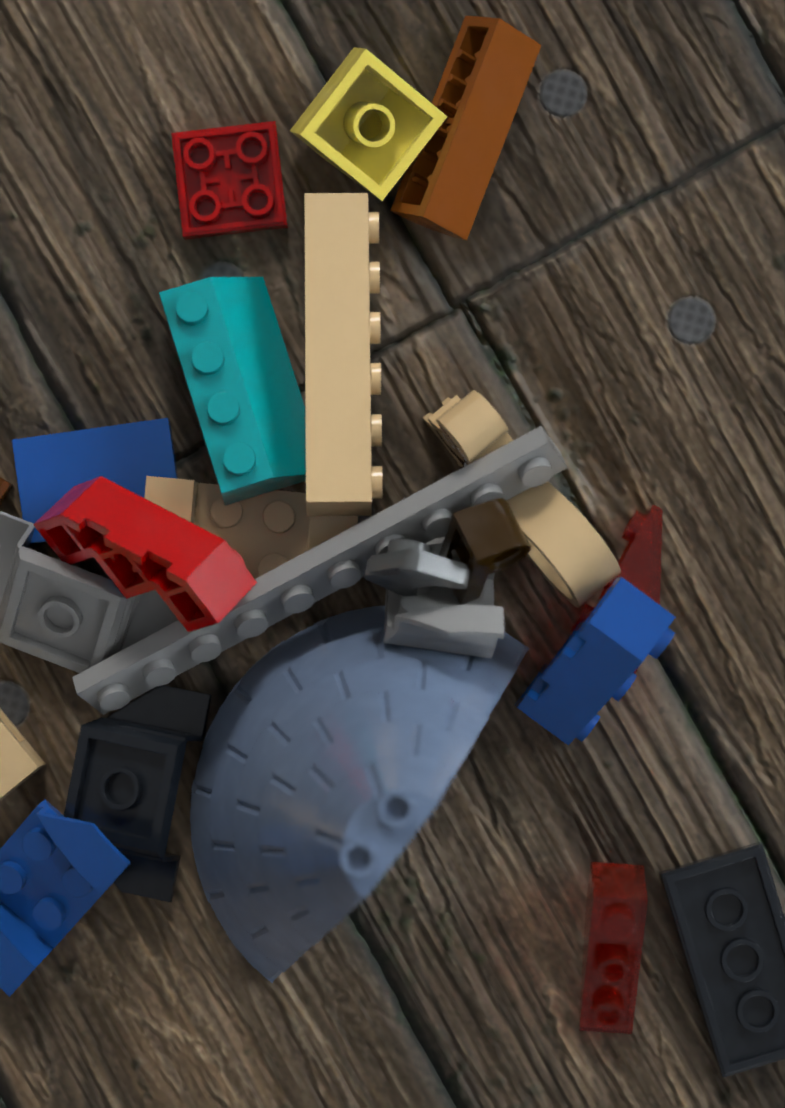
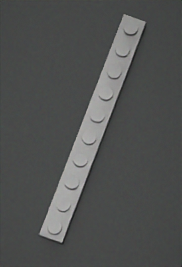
(320, 571)

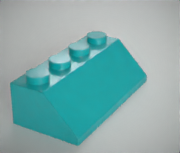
(239, 383)

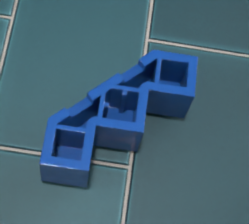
(597, 662)

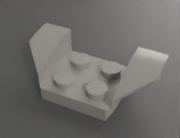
(66, 610)
(440, 623)

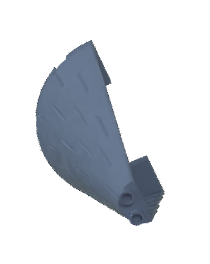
(328, 775)

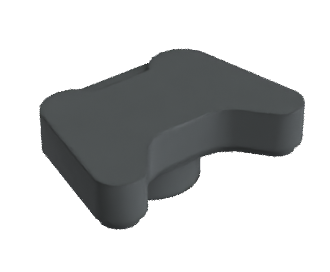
(413, 566)

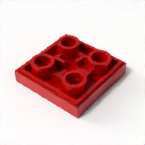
(229, 180)

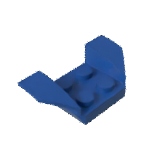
(47, 883)

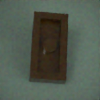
(485, 540)

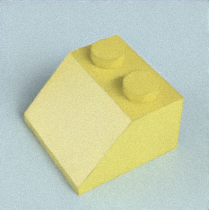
(368, 122)

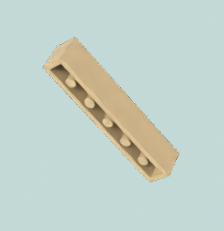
(338, 355)

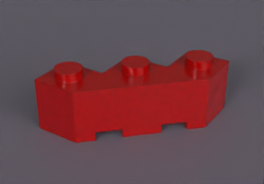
(148, 551)

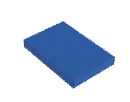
(121, 453)

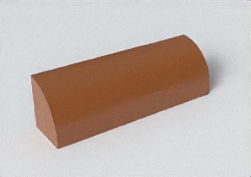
(480, 98)

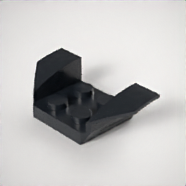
(130, 779)

